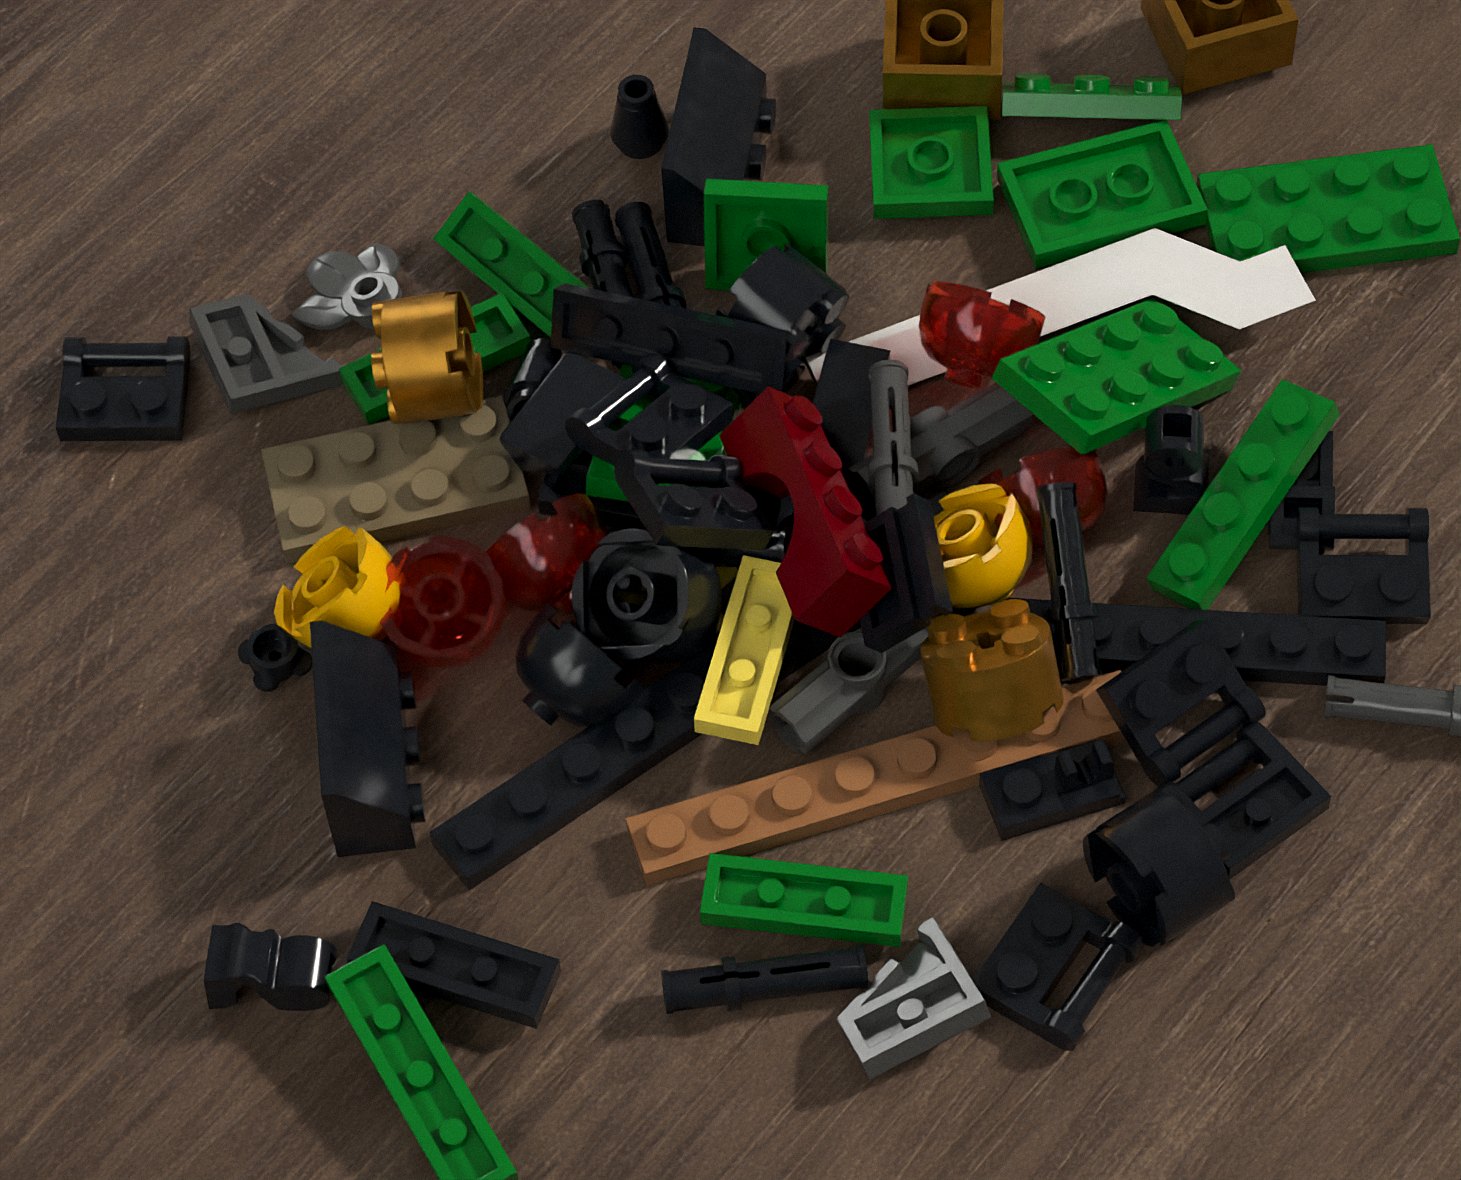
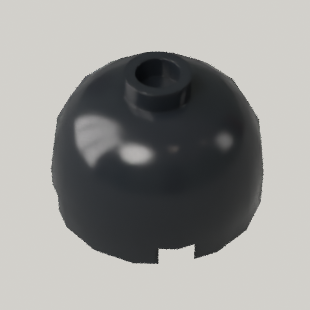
(570, 674)

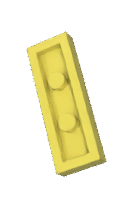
(746, 655)

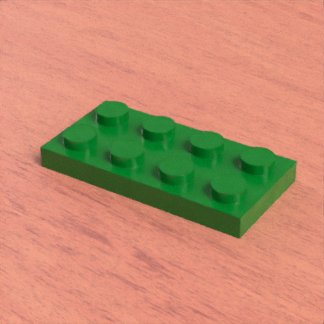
(1333, 209)
(1115, 373)

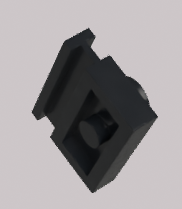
(914, 571)

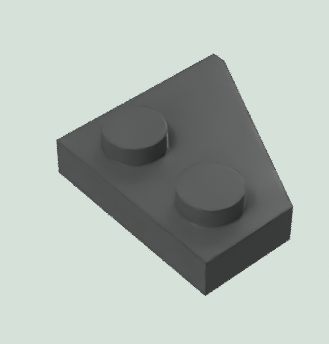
(257, 356)
(912, 1005)

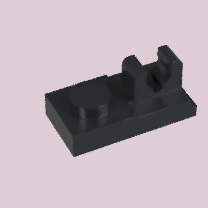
(1051, 789)

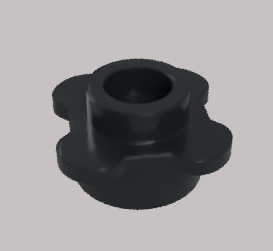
(268, 642)

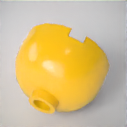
(977, 555)
(341, 585)

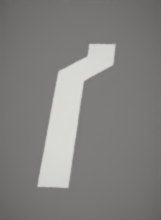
(1120, 275)

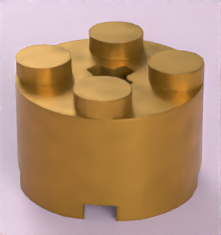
(427, 357)
(991, 671)

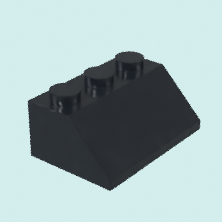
(713, 132)
(365, 742)

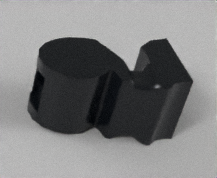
(1174, 462)
(282, 971)

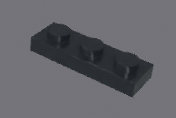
(461, 964)

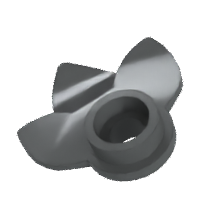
(348, 287)

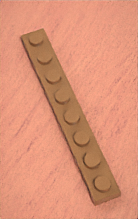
(852, 787)

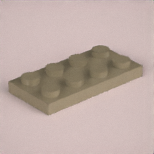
(394, 478)

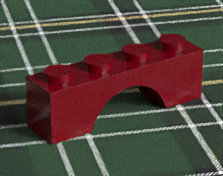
(831, 562)

